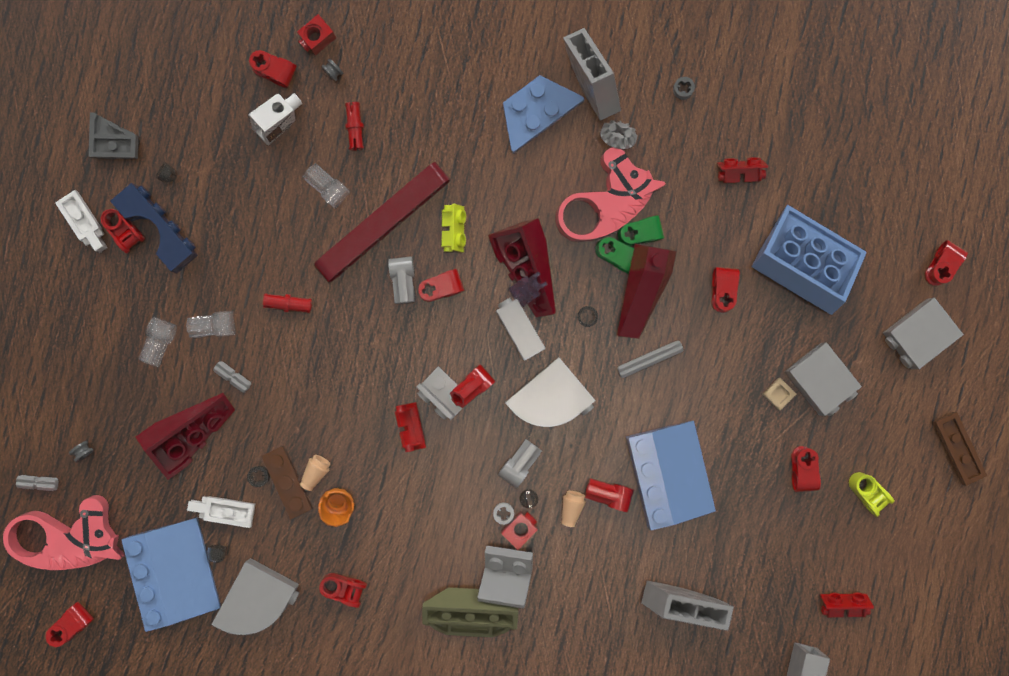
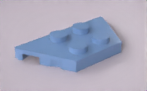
(536, 109)

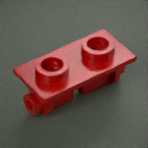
(751, 169)
(413, 437)
(856, 605)

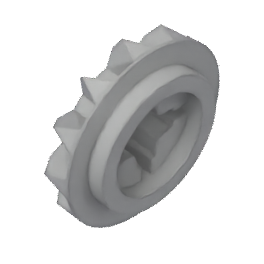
(617, 140)

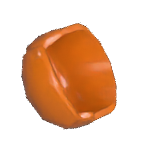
(335, 507)

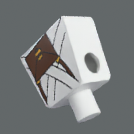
(274, 116)

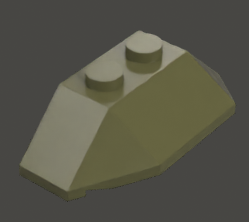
(461, 614)

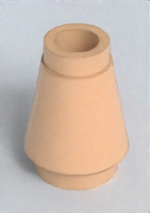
(315, 470)
(572, 507)

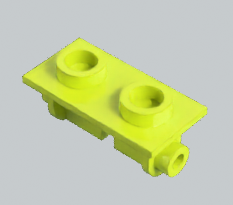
(453, 217)

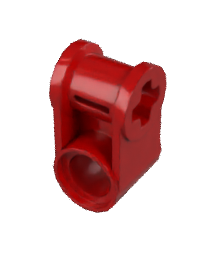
(276, 69)
(124, 233)
(946, 260)
(725, 283)
(446, 285)
(805, 473)
(344, 589)
(70, 624)

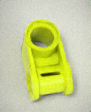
(873, 495)

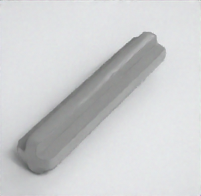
(650, 359)

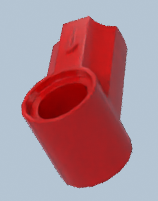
(475, 383)
(614, 495)

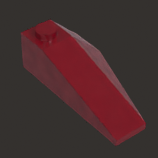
(524, 254)
(646, 282)
(177, 438)

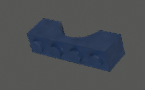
(173, 250)

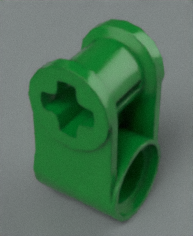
(644, 231)
(619, 257)

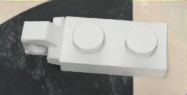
(82, 220)
(223, 511)

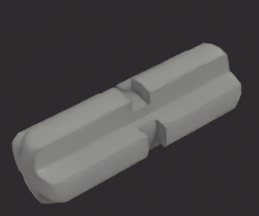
(235, 379)
(34, 482)

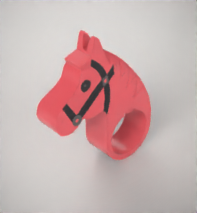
(626, 196)
(68, 548)

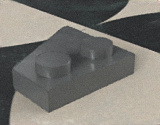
(110, 140)

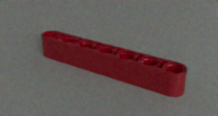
(382, 222)

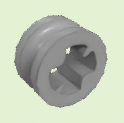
(508, 508)

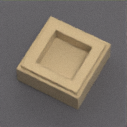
(779, 393)

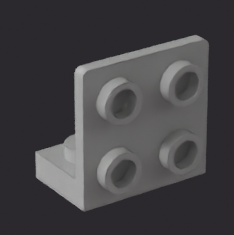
(437, 390)
(506, 577)

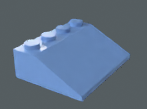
(810, 260)
(670, 475)
(171, 574)

